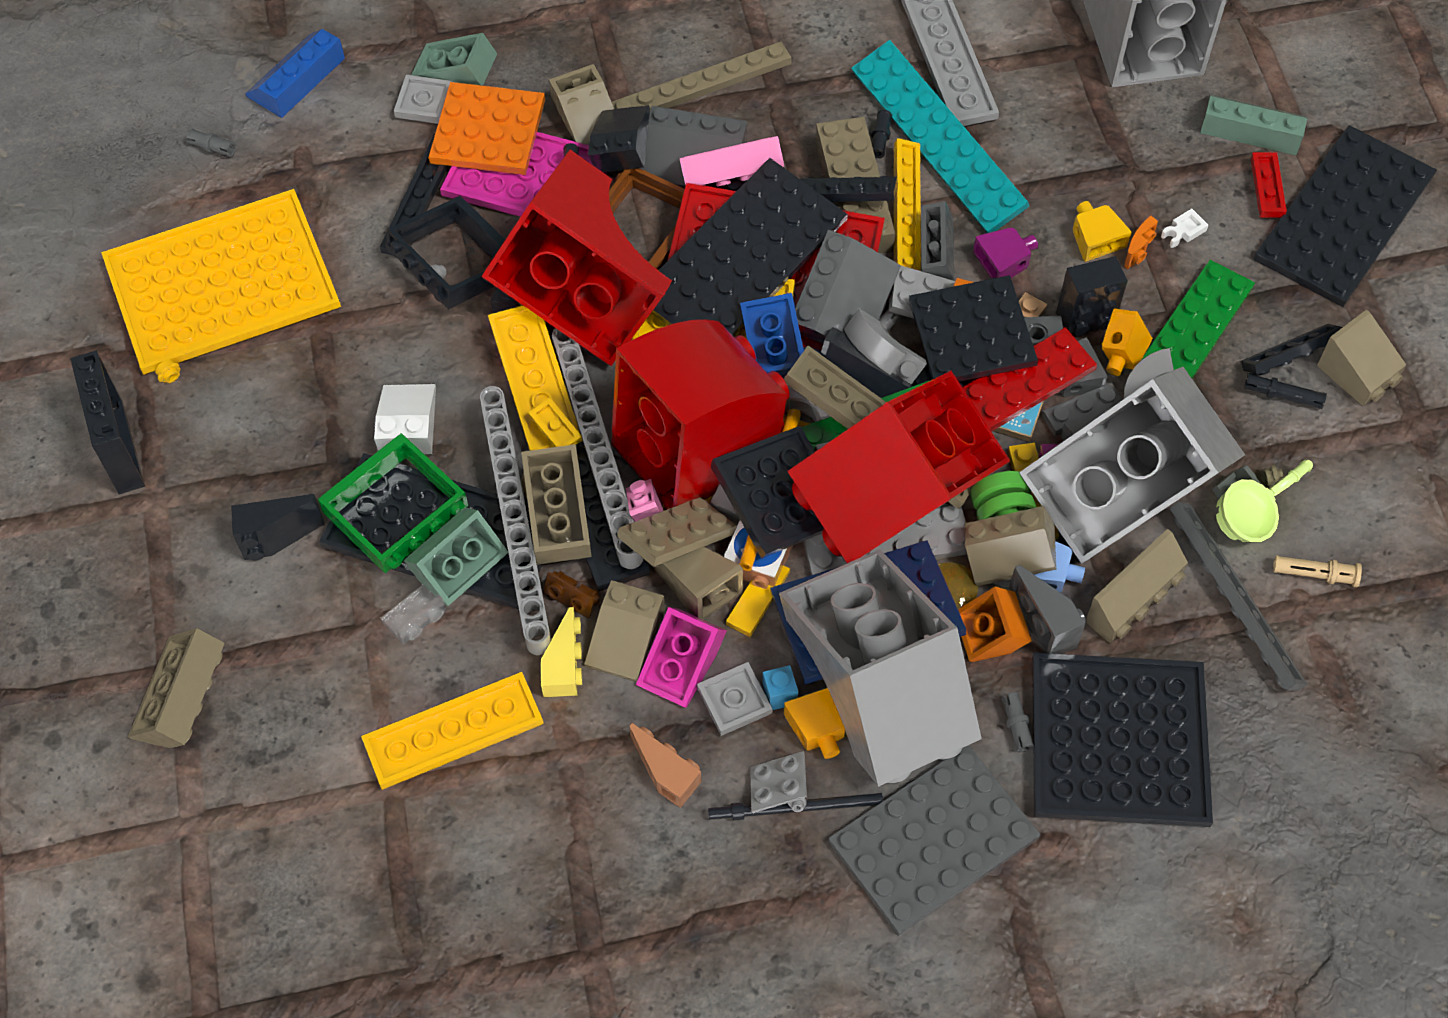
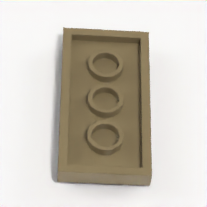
(676, 531)

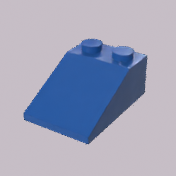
(773, 332)

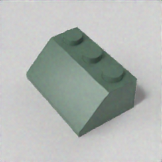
(456, 555)

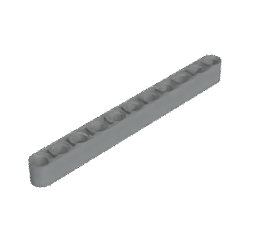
(593, 430)
(518, 527)

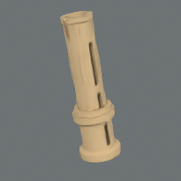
(1332, 568)

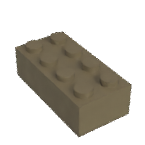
(556, 504)

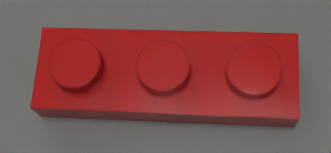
(1268, 185)

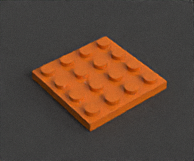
(487, 128)

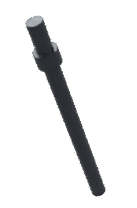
(738, 811)

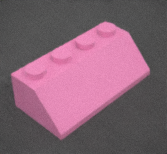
(730, 162)

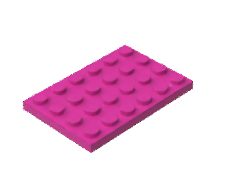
(510, 191)

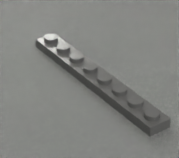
(1241, 602)

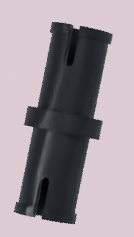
(881, 133)

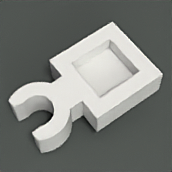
(1185, 226)

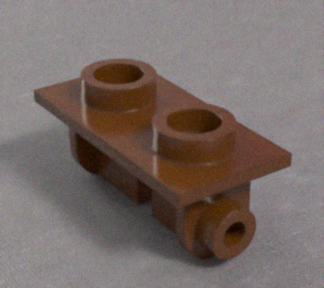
(565, 591)

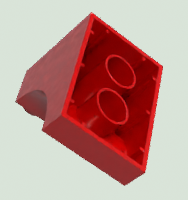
(576, 263)
(896, 466)

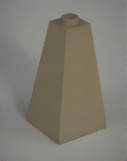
(702, 580)

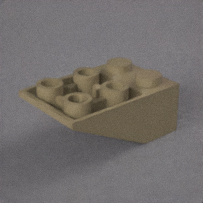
(580, 100)

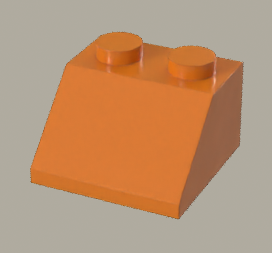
(993, 625)

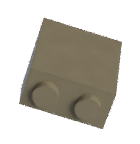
(1362, 359)

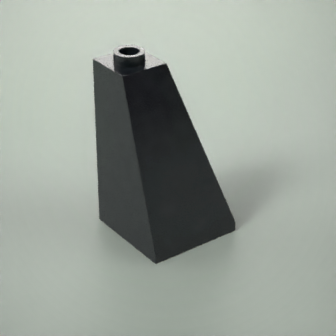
(843, 354)

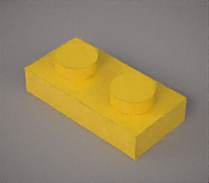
(554, 424)

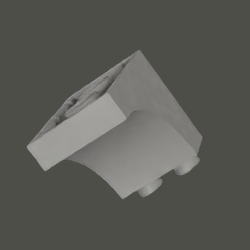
(1154, 37)
(1131, 463)
(887, 664)

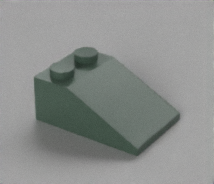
(457, 60)

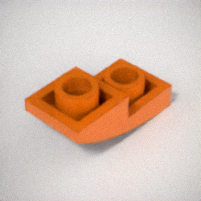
(1140, 241)

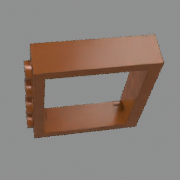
(653, 186)

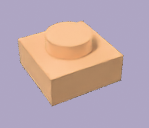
(1032, 306)

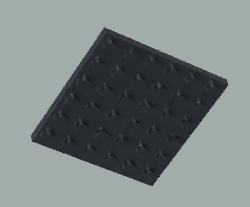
(1120, 740)

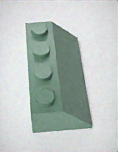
(1253, 124)

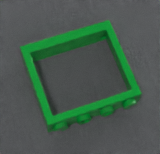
(372, 471)

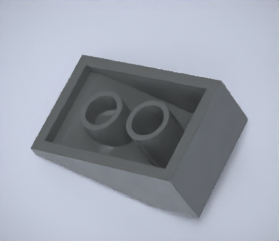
(1047, 613)

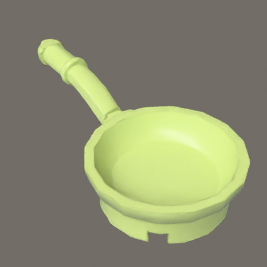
(1250, 509)

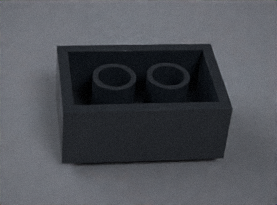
(1090, 295)

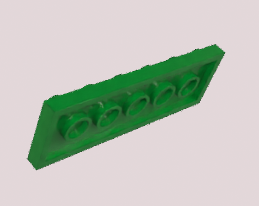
(1202, 317)

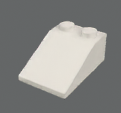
(406, 411)

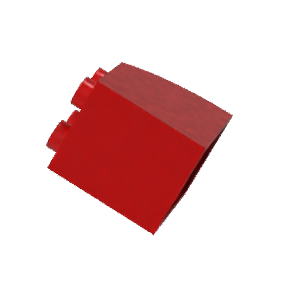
(690, 399)

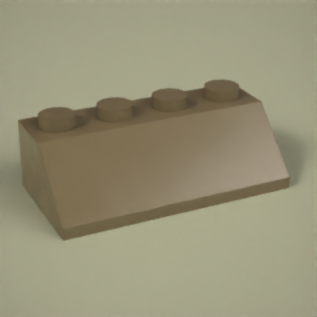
(1137, 588)
(177, 689)

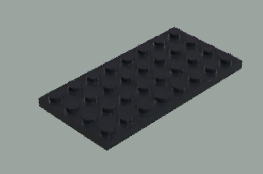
(1345, 215)
(747, 248)
(401, 503)

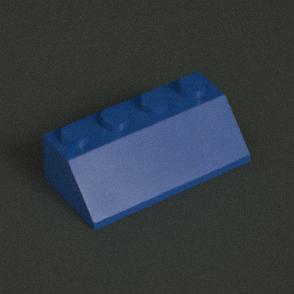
(298, 73)

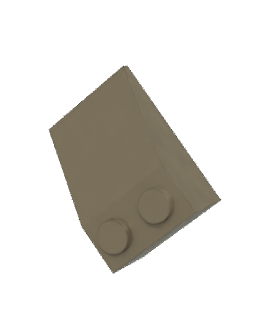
(625, 630)

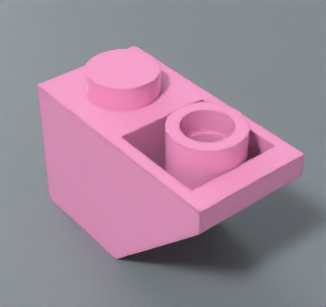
(643, 500)

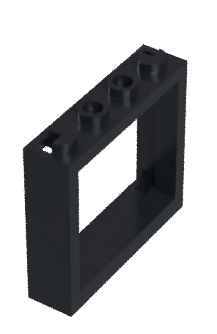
(471, 222)
(107, 426)

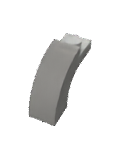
(881, 349)
(1148, 369)

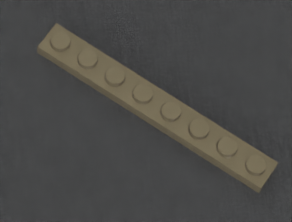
(710, 79)

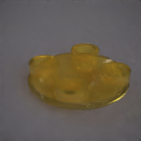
(960, 583)

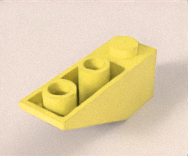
(559, 661)

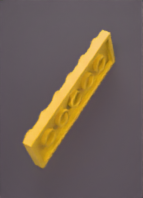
(530, 368)
(452, 730)

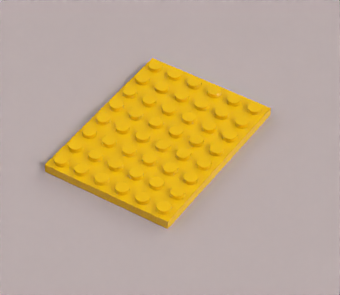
(219, 280)

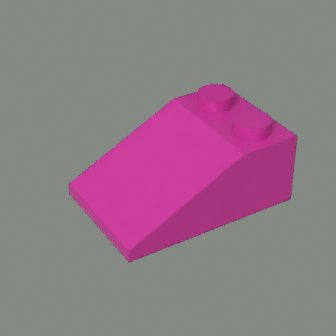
(680, 656)

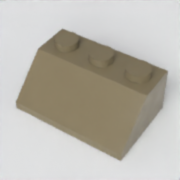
(1008, 541)

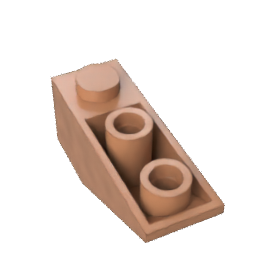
(669, 772)

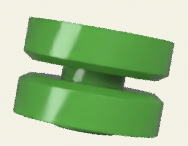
(1001, 495)

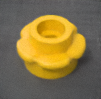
(168, 371)

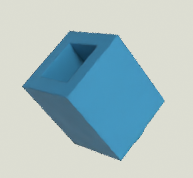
(779, 686)

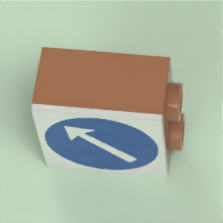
(764, 570)

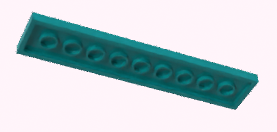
(941, 136)

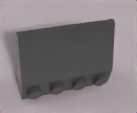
(683, 134)
(841, 282)

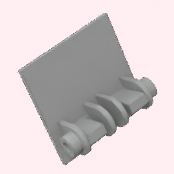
(779, 783)

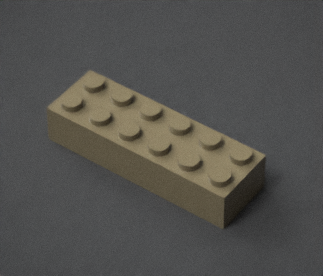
(848, 153)

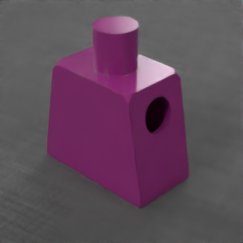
(1004, 252)

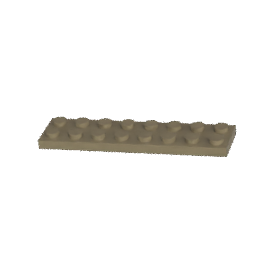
(838, 394)

